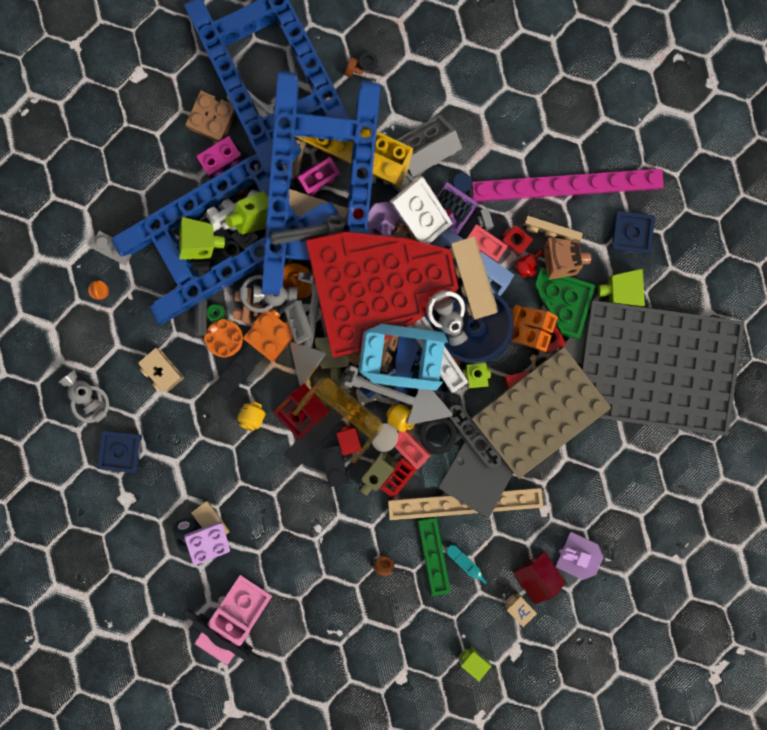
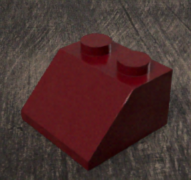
(308, 416)

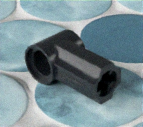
(229, 242)

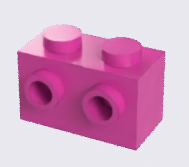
(220, 157)
(317, 175)

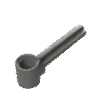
(333, 225)
(201, 268)

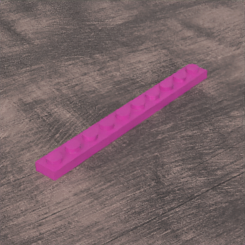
(567, 185)

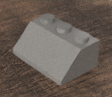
(430, 144)

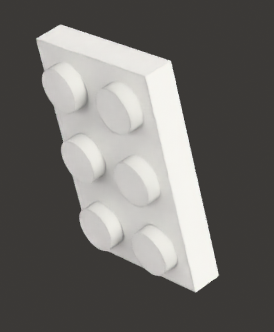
(421, 211)

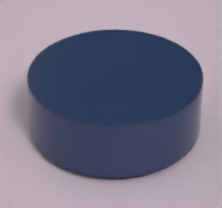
(462, 182)

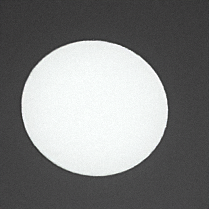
(386, 438)

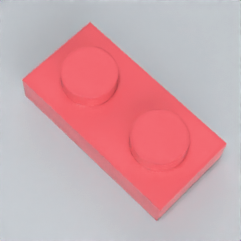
(488, 243)
(411, 449)

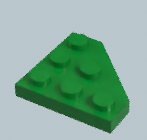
(566, 299)

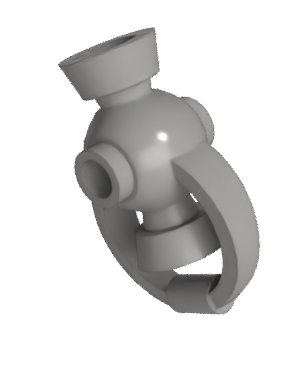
(285, 294)
(450, 320)
(85, 398)

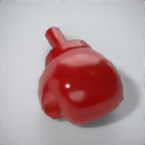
(526, 265)

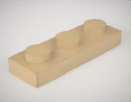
(551, 230)

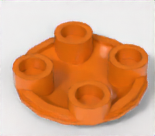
(223, 338)

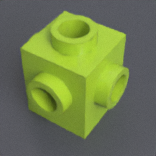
(481, 380)

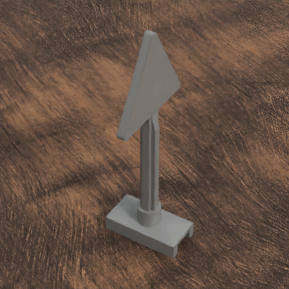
(305, 356)
(425, 405)

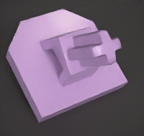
(382, 219)
(580, 557)

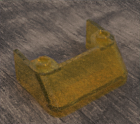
(347, 407)

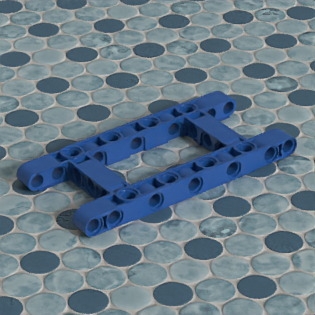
(248, 21)
(321, 128)
(204, 198)

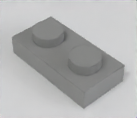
(104, 245)

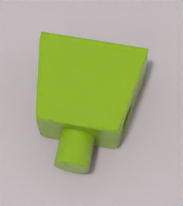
(249, 214)
(197, 239)
(625, 289)

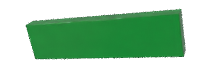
(434, 556)

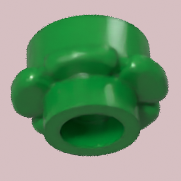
(220, 312)

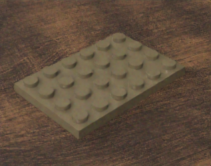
(541, 412)

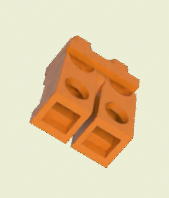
(528, 318)

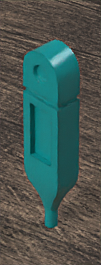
(465, 562)

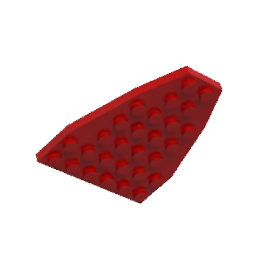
(375, 282)

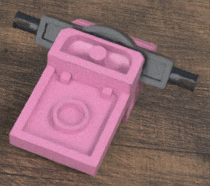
(227, 629)

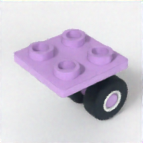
(201, 543)

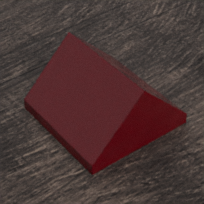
(540, 578)

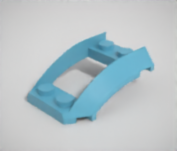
(430, 359)

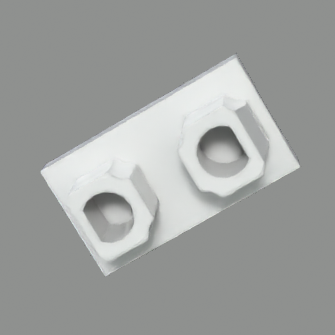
(218, 218)

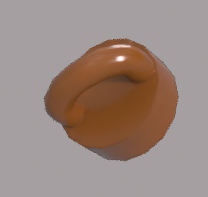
(351, 67)
(383, 566)

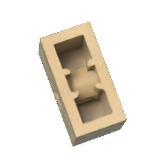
(157, 359)

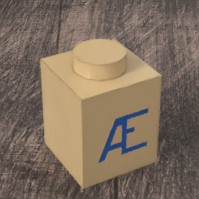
(520, 609)

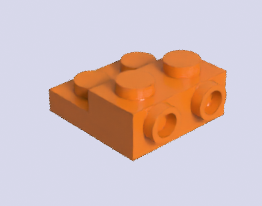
(269, 334)

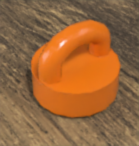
(98, 290)

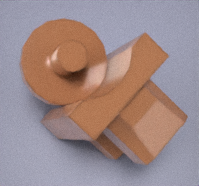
(245, 314)

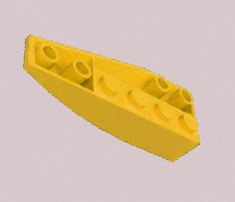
(390, 155)

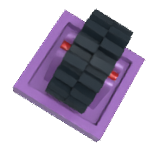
(456, 205)

